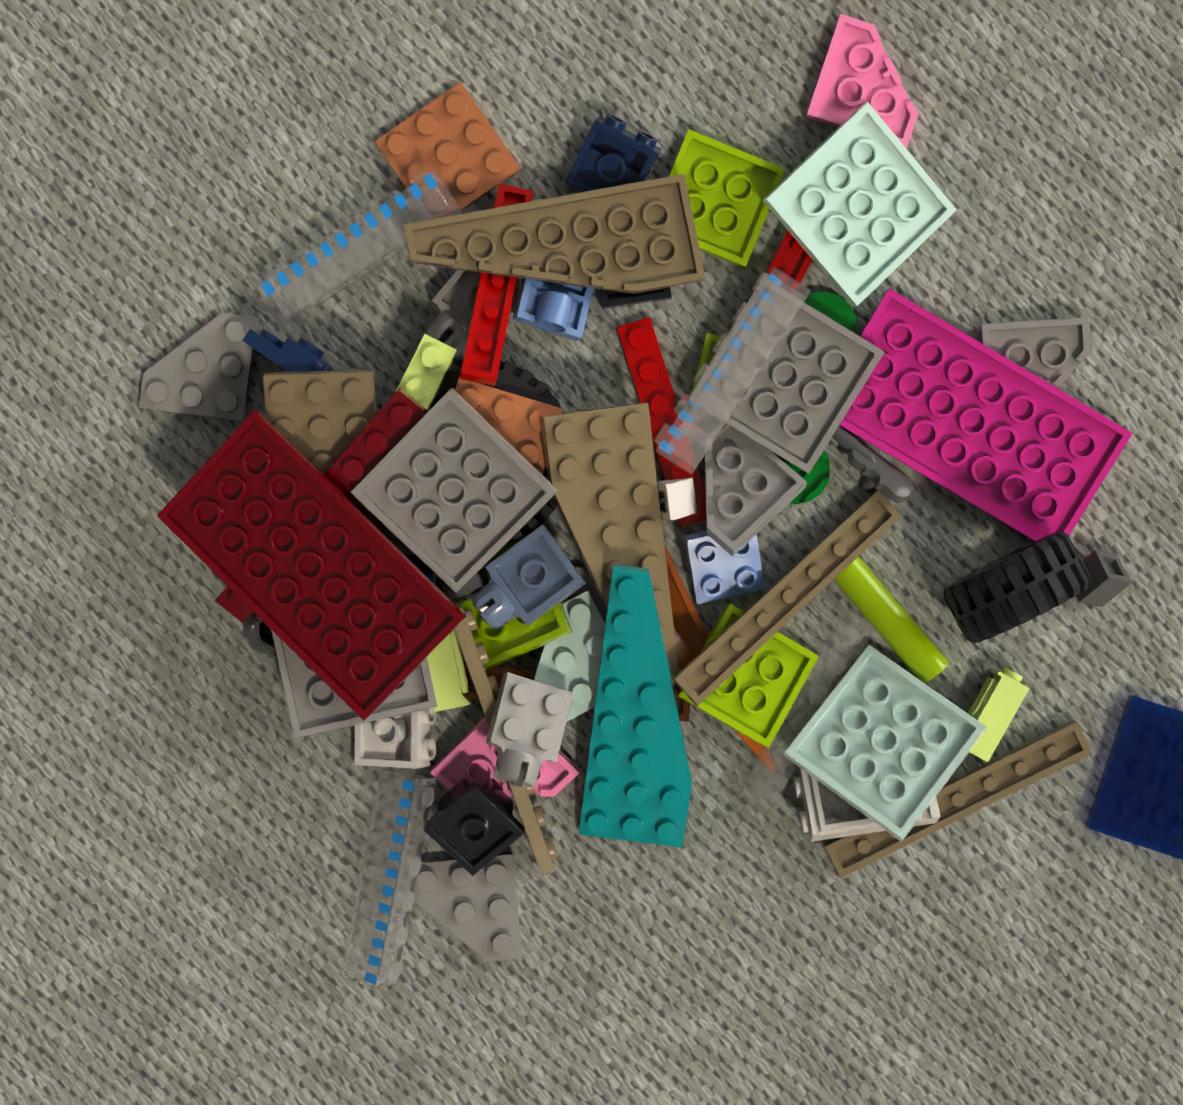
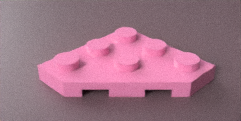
(859, 73)
(476, 760)

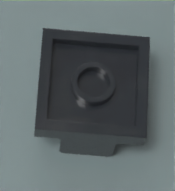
(474, 824)

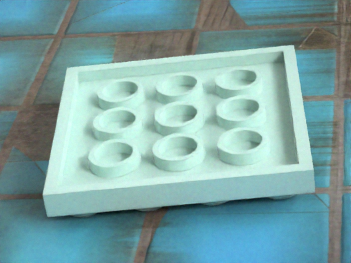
(859, 204)
(885, 742)

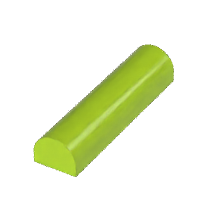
(891, 621)

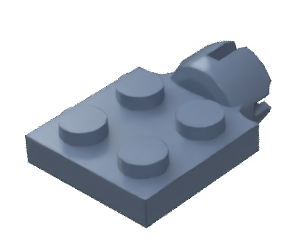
(527, 581)

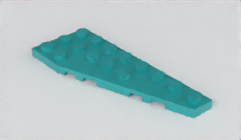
(637, 752)

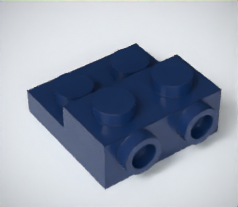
(612, 156)
(288, 354)

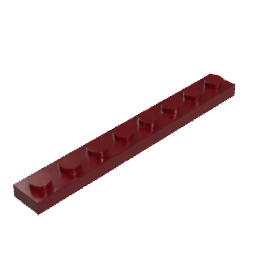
(355, 463)

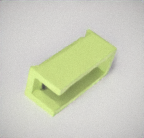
(448, 674)
(995, 708)

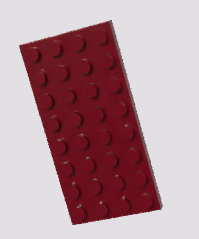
(311, 565)

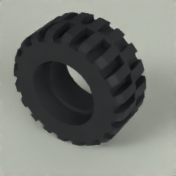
(1017, 587)

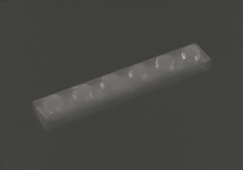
(834, 661)

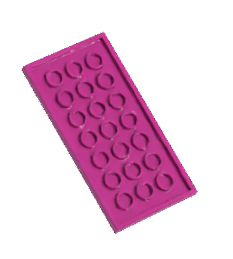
(980, 423)

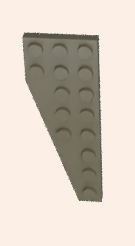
(603, 239)
(322, 413)
(611, 498)

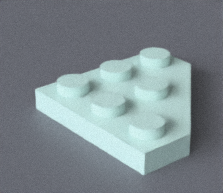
(575, 659)

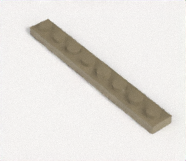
(786, 597)
(487, 690)
(970, 794)

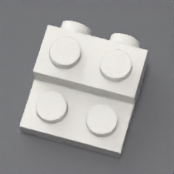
(396, 741)

